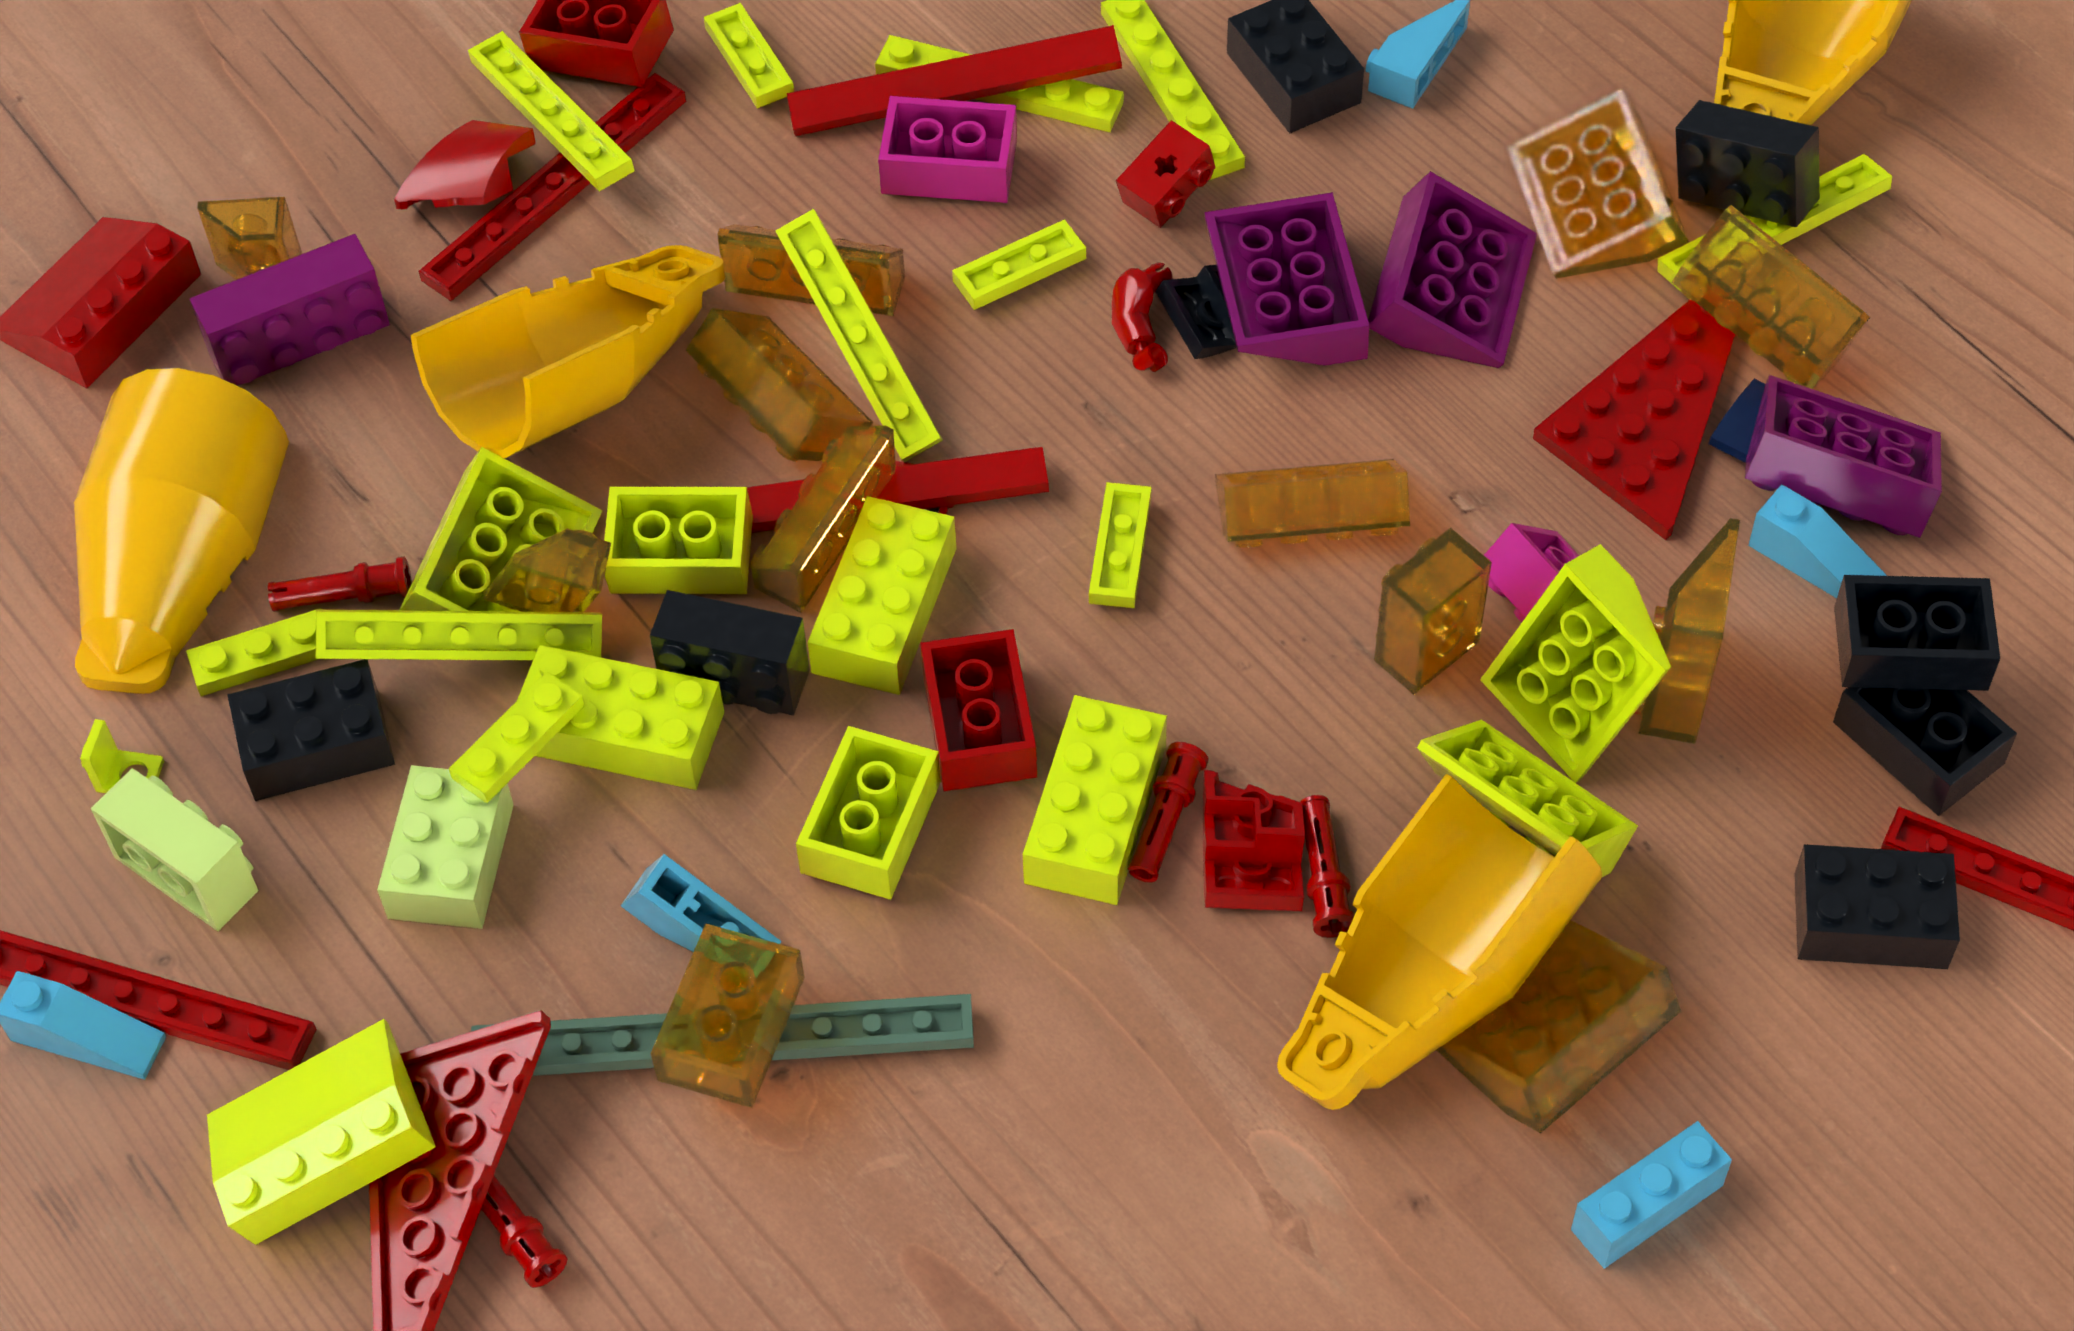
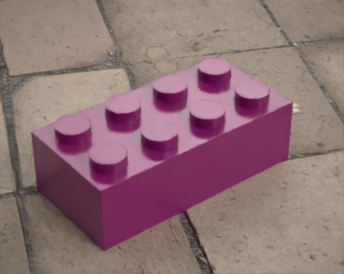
(291, 311)

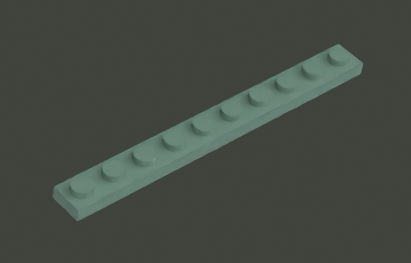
(809, 1033)

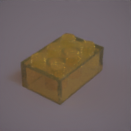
(1431, 610)
(728, 1015)

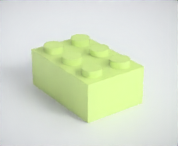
(176, 848)
(443, 851)

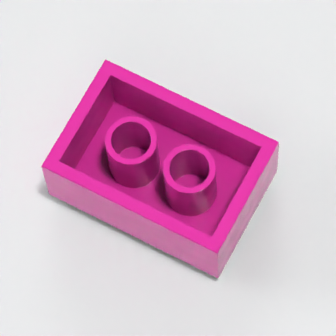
(948, 149)

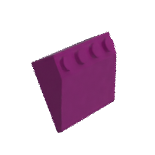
(1452, 275)
(1290, 280)
(1845, 457)

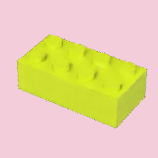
(882, 595)
(633, 717)
(1095, 800)

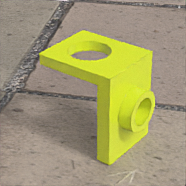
(106, 763)

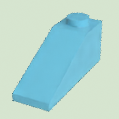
(1416, 53)
(1808, 542)
(680, 905)
(77, 1026)

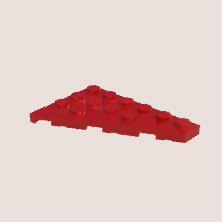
(1645, 417)
(430, 1205)

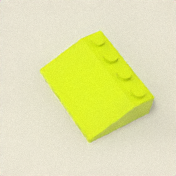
(487, 522)
(1580, 661)
(1528, 792)
(315, 1134)

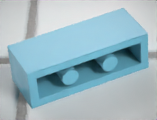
(1650, 1194)

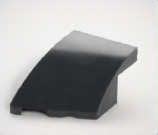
(1199, 312)

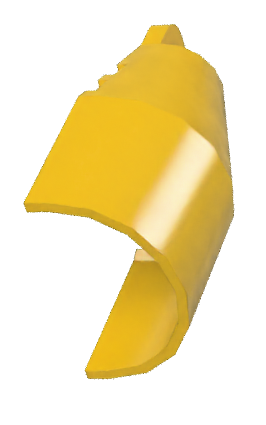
(1801, 53)
(559, 354)
(167, 518)
(1434, 945)

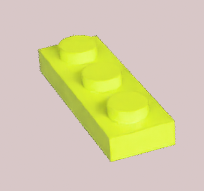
(748, 55)
(1019, 264)
(1120, 545)
(254, 653)
(516, 737)

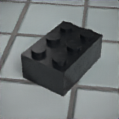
(1295, 61)
(1748, 162)
(1916, 632)
(748, 650)
(310, 729)
(1927, 738)
(1876, 906)

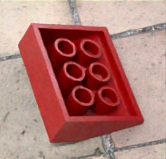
(100, 297)

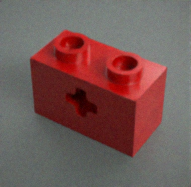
(1166, 174)

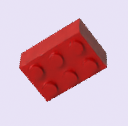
(598, 38)
(979, 710)

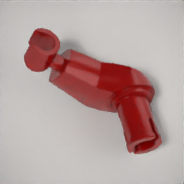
(1130, 317)

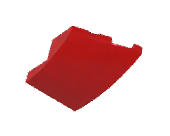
(466, 166)
(1251, 848)

